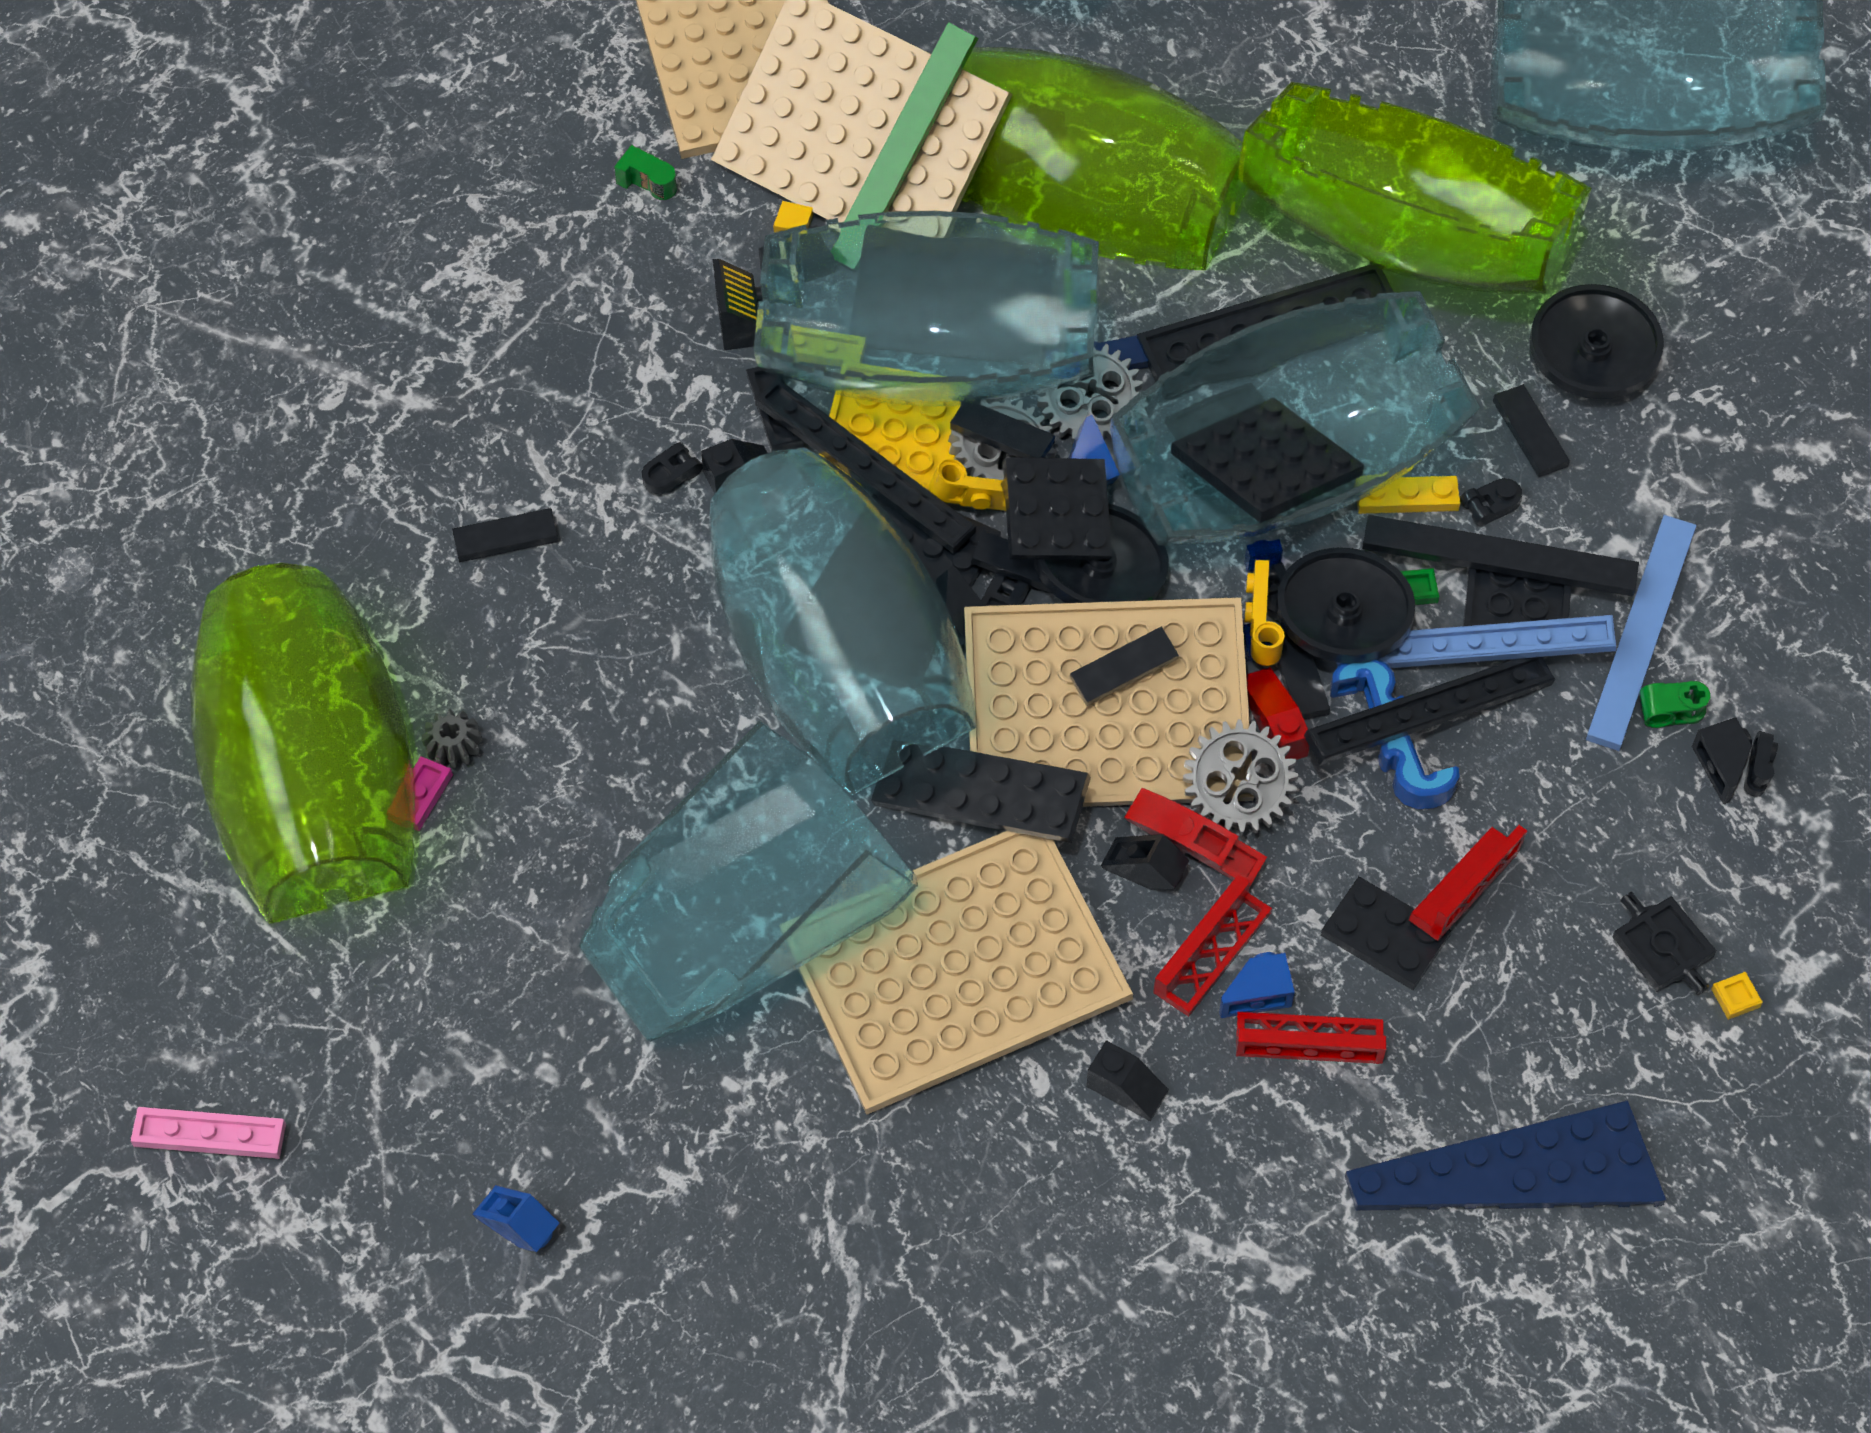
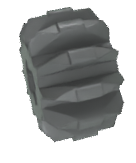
(451, 738)

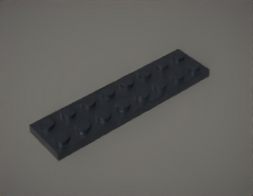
(1172, 344)

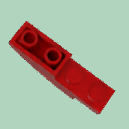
(1195, 835)

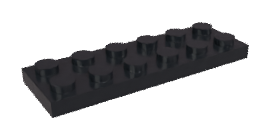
(986, 791)

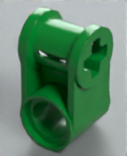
(1672, 704)

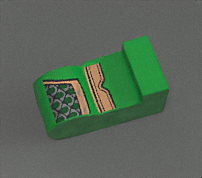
(646, 172)

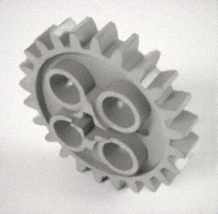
(1107, 369)
(969, 450)
(1268, 791)

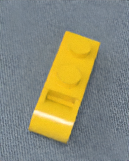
(954, 486)
(1255, 614)

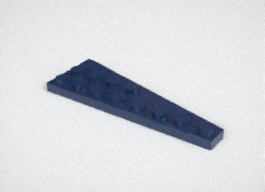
(1560, 1161)

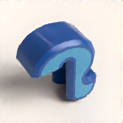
(1372, 677)
(1410, 782)

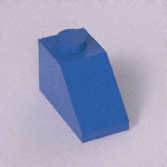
(1091, 445)
(1259, 986)
(517, 1218)

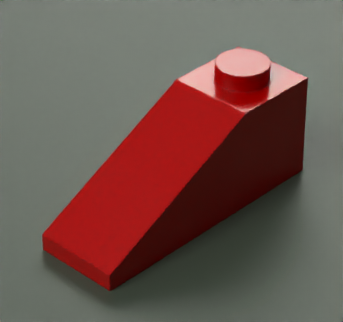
(1276, 709)

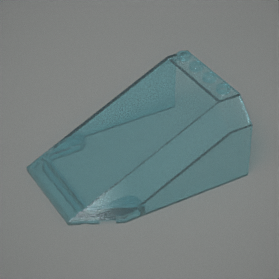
(740, 887)

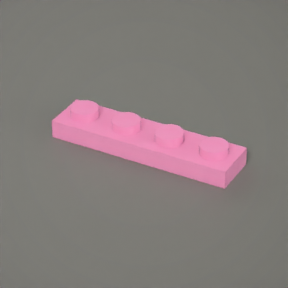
(208, 1132)

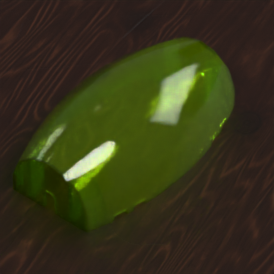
(1105, 159)
(1412, 192)
(300, 742)

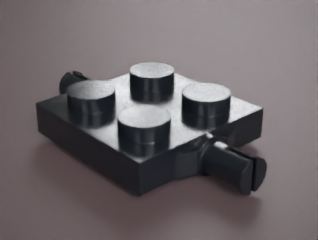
(1664, 943)

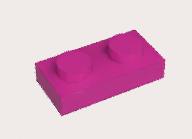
(429, 785)

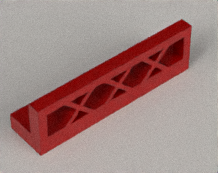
(1467, 881)
(1199, 940)
(1309, 1043)

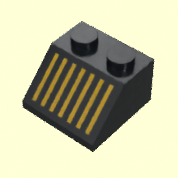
(736, 304)

